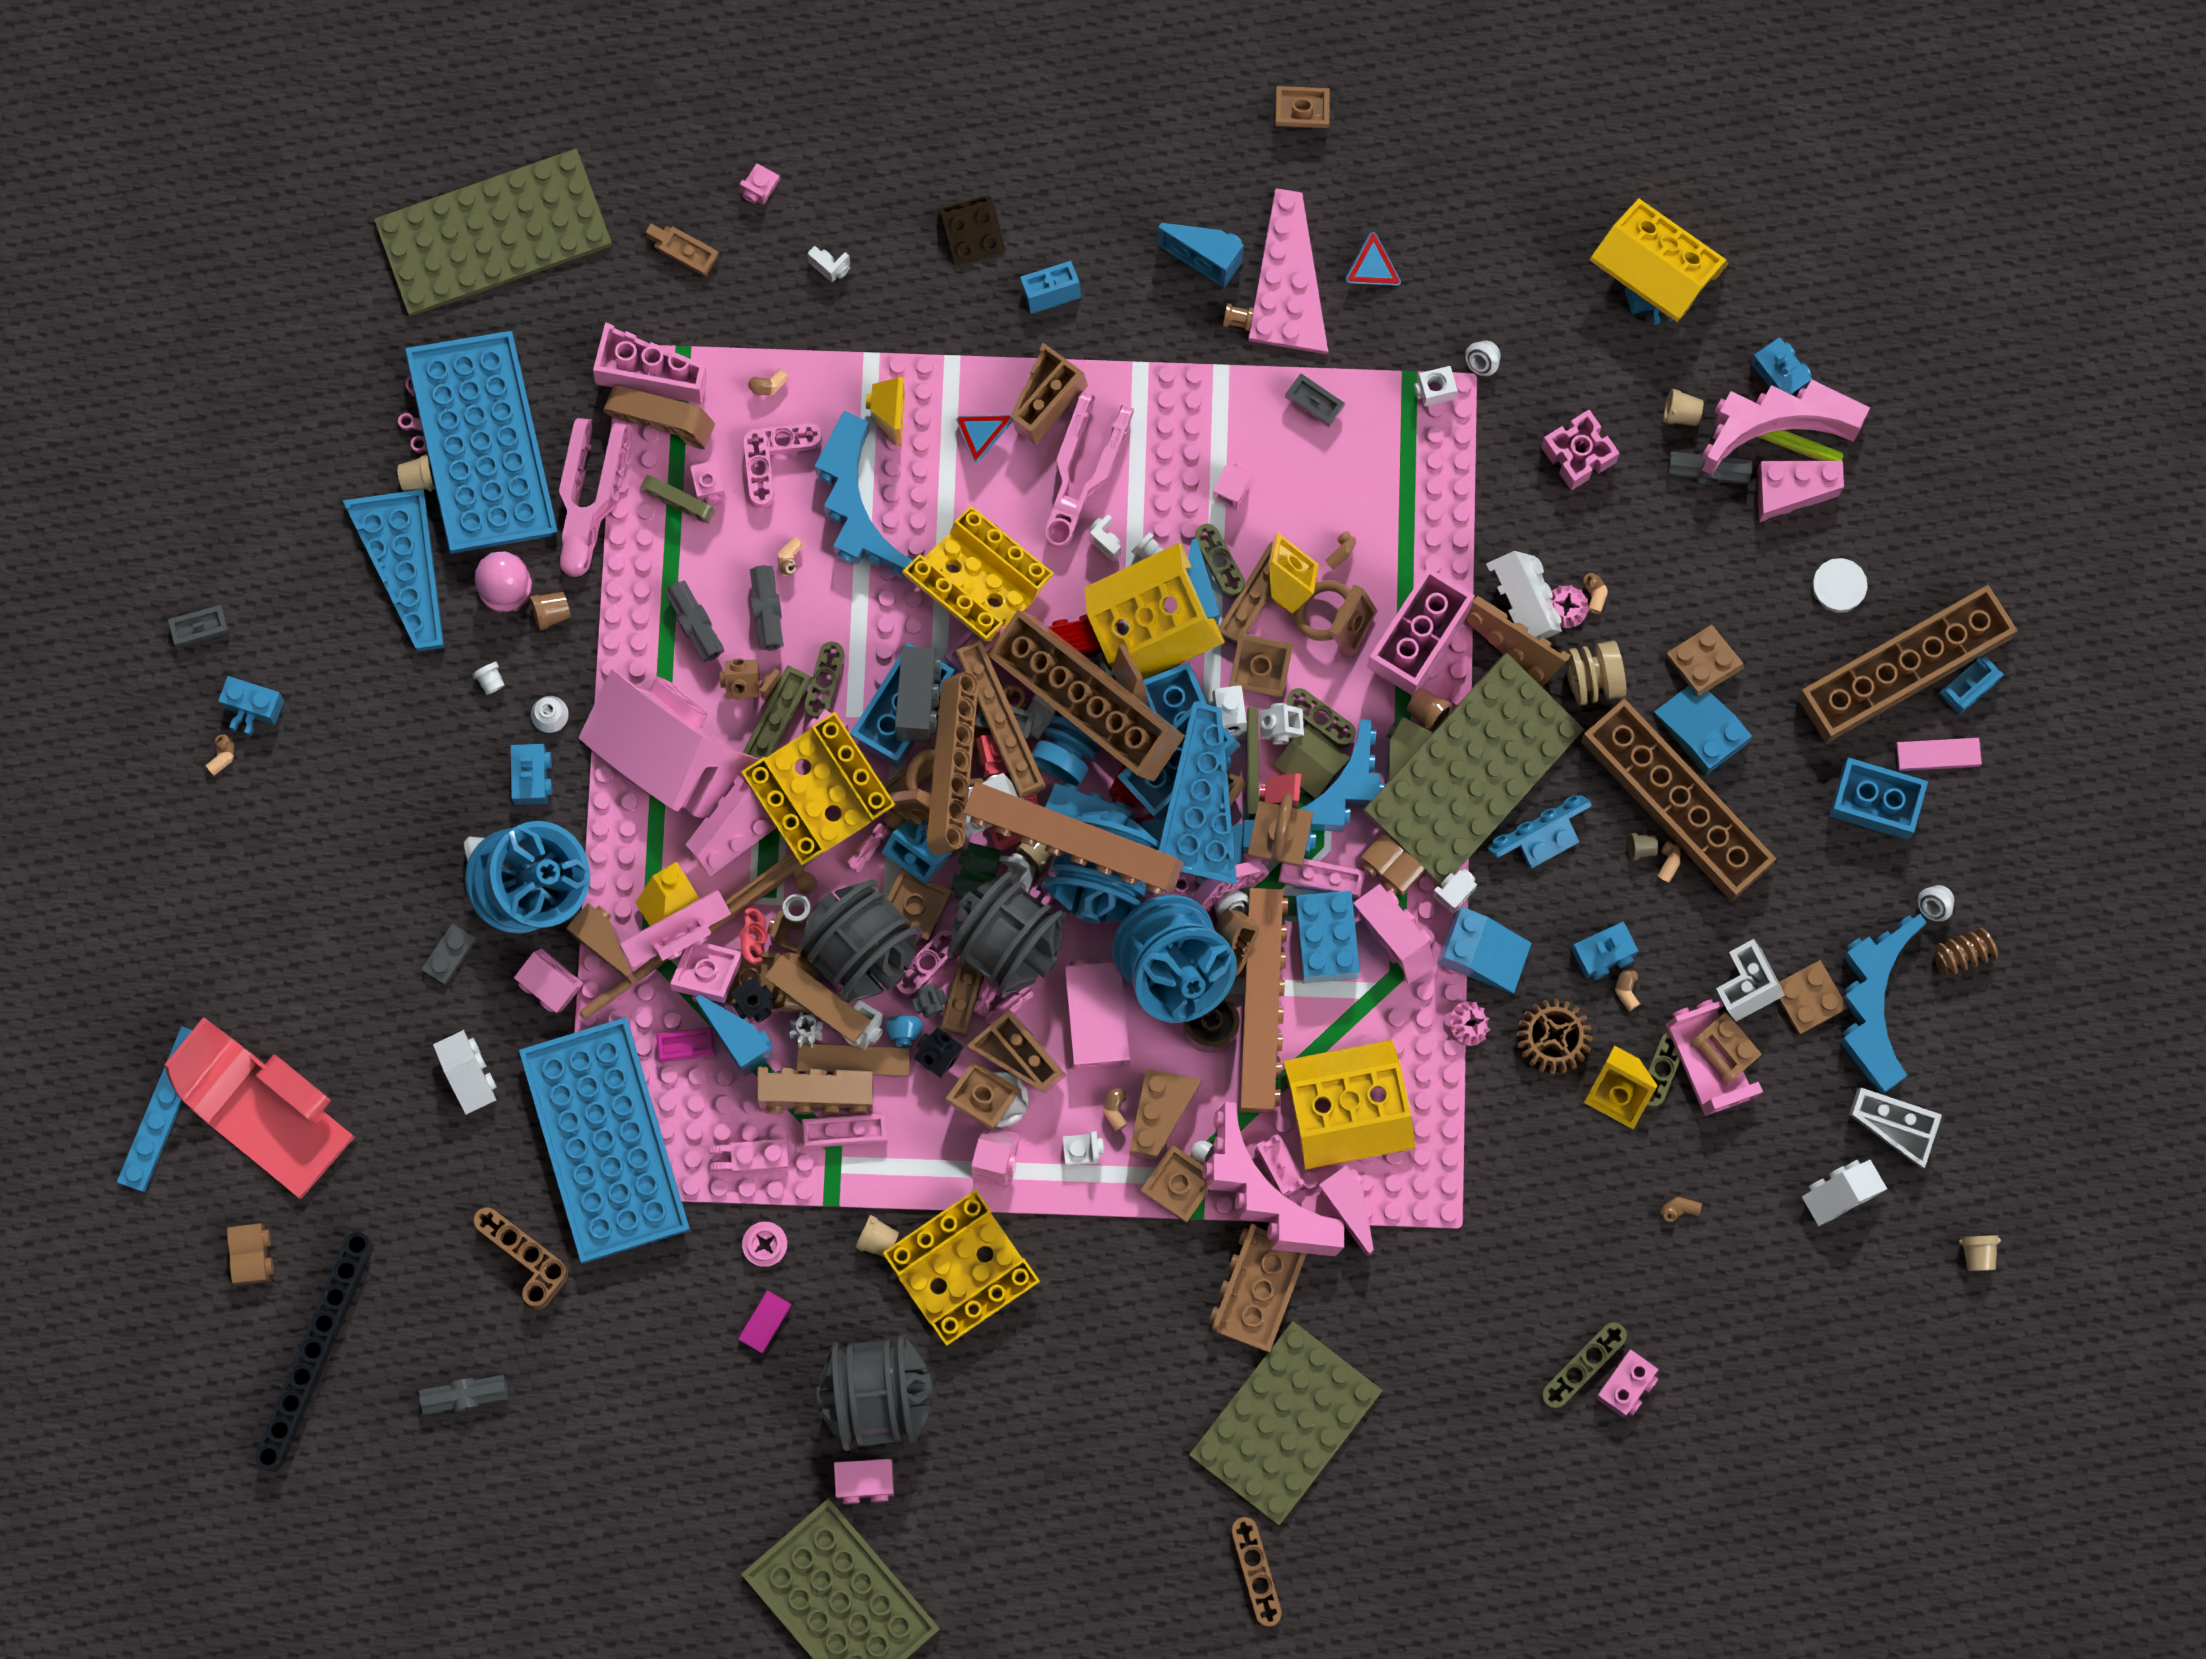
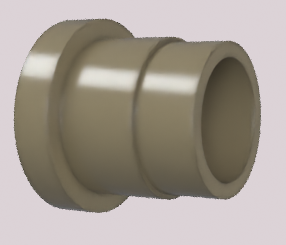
(1641, 846)

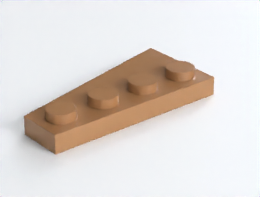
(1512, 638)

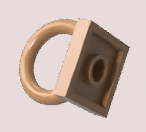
(1350, 620)
(914, 802)
(1280, 832)

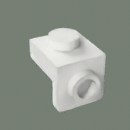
(1019, 866)

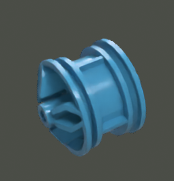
(540, 857)
(1094, 893)
(1174, 958)

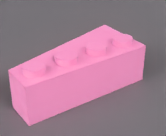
(647, 367)

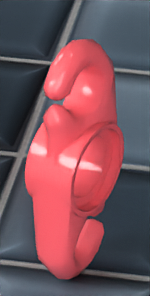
(747, 941)

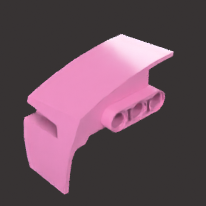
(662, 744)

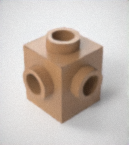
(741, 679)

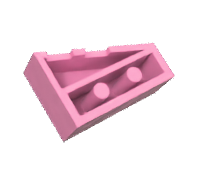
(1796, 484)
(730, 829)
(1396, 932)
(995, 1157)

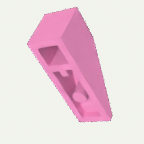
(1347, 1200)

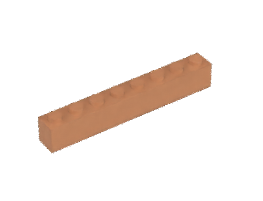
(1074, 838)
(1262, 1003)

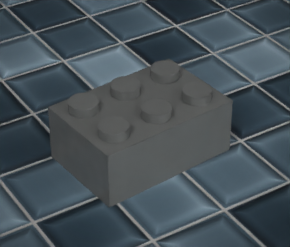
(918, 694)

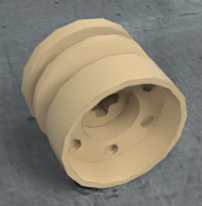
(1595, 673)

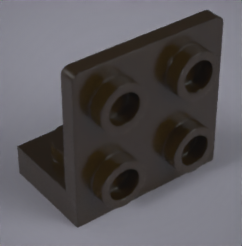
(972, 230)

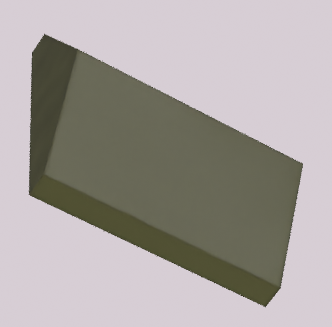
(1314, 759)

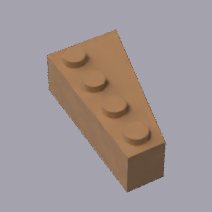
(815, 1091)

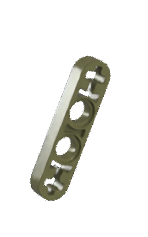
(1580, 1362)

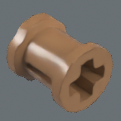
(1238, 317)

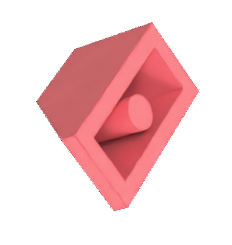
(1278, 786)

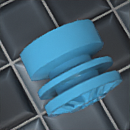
(1064, 754)

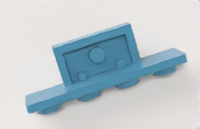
(1544, 835)

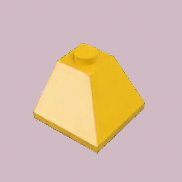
(888, 407)
(1291, 574)
(666, 894)
(1622, 1088)

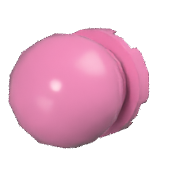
(503, 582)

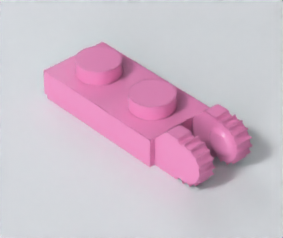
(752, 1156)

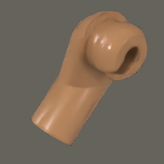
(1343, 552)
(1678, 1206)

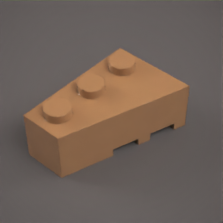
(1047, 395)
(1018, 1051)
(1159, 1111)

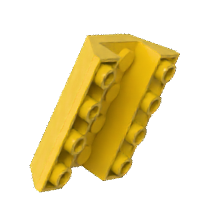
(1657, 259)
(988, 567)
(1138, 596)
(836, 778)
(1355, 1123)
(948, 1251)

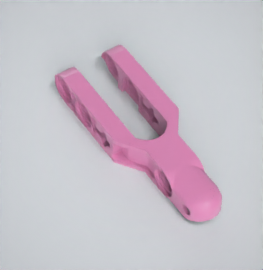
(1071, 498)
(583, 523)

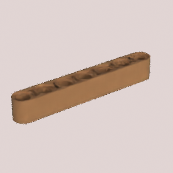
(952, 763)

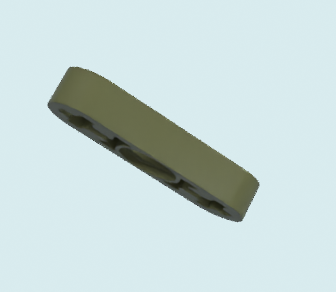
(677, 499)
(1235, 574)
(837, 664)
(1322, 729)
(1662, 1091)

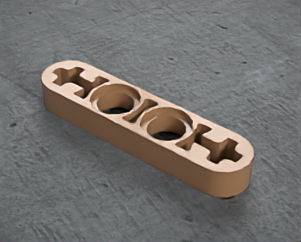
(1254, 1572)

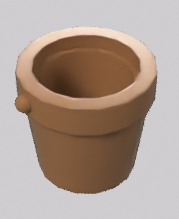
(549, 609)
(1429, 709)

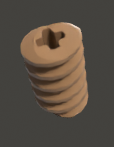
(1964, 950)

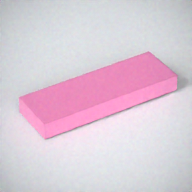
(1938, 754)
(1322, 877)
(844, 1131)

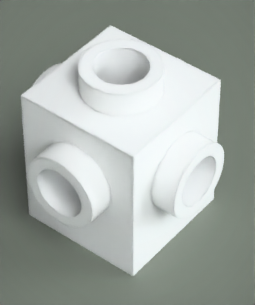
(1281, 723)
(873, 1031)

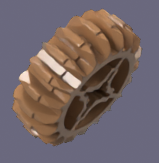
(1559, 1047)

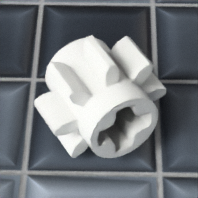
(802, 1036)

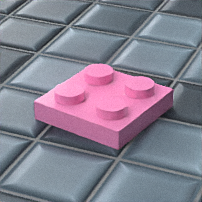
(706, 971)

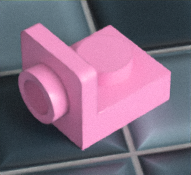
(759, 185)

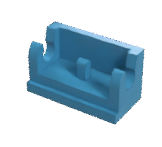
(1051, 287)
(1971, 684)

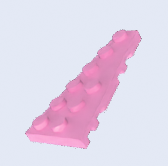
(1287, 294)

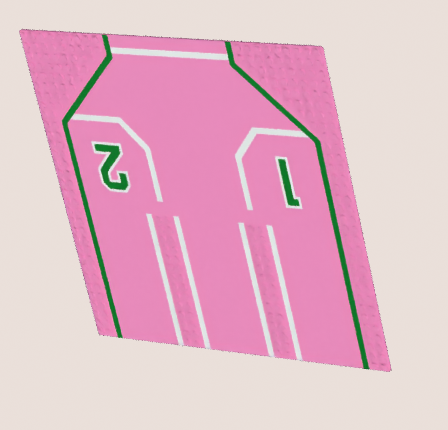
(1380, 471)

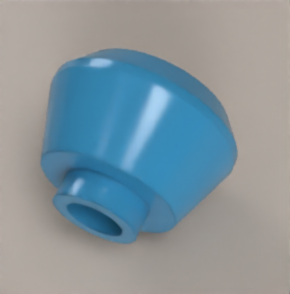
(904, 1030)

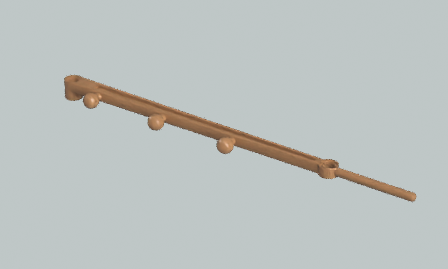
(790, 866)

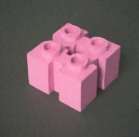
(1584, 434)

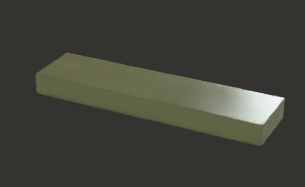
(778, 713)
(1252, 762)

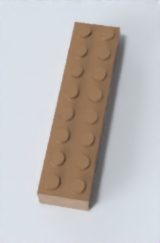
(1907, 664)
(1086, 695)
(1678, 800)

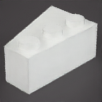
(1527, 593)
(1897, 1123)

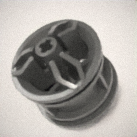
(1006, 934)
(859, 941)
(875, 1392)

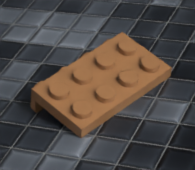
(1257, 1291)

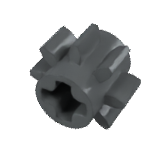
(929, 1001)

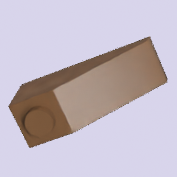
(598, 935)

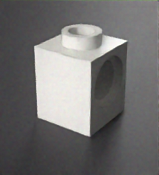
(1441, 376)

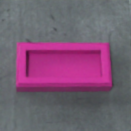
(685, 1044)
(765, 1322)

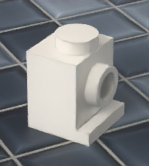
(1455, 890)

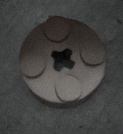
(1218, 1036)

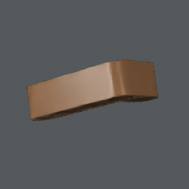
(661, 414)
(518, 1251)

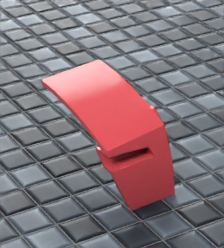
(258, 1106)

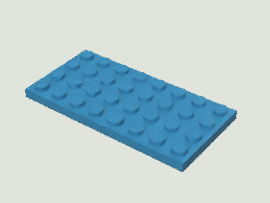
(481, 442)
(604, 1140)

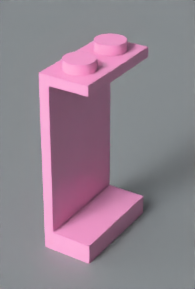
(1097, 1014)
(1704, 1077)

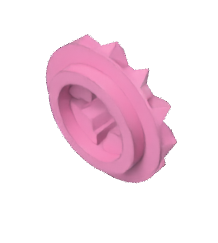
(1577, 599)
(1473, 1034)
(751, 1243)

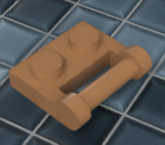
(1731, 1043)

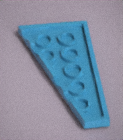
(401, 548)
(1199, 808)

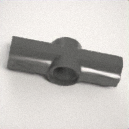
(1691, 465)
(766, 608)
(694, 621)
(463, 1394)

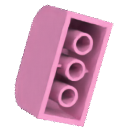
(1421, 632)

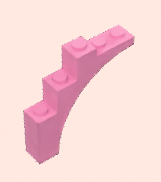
(1812, 409)
(1289, 1225)

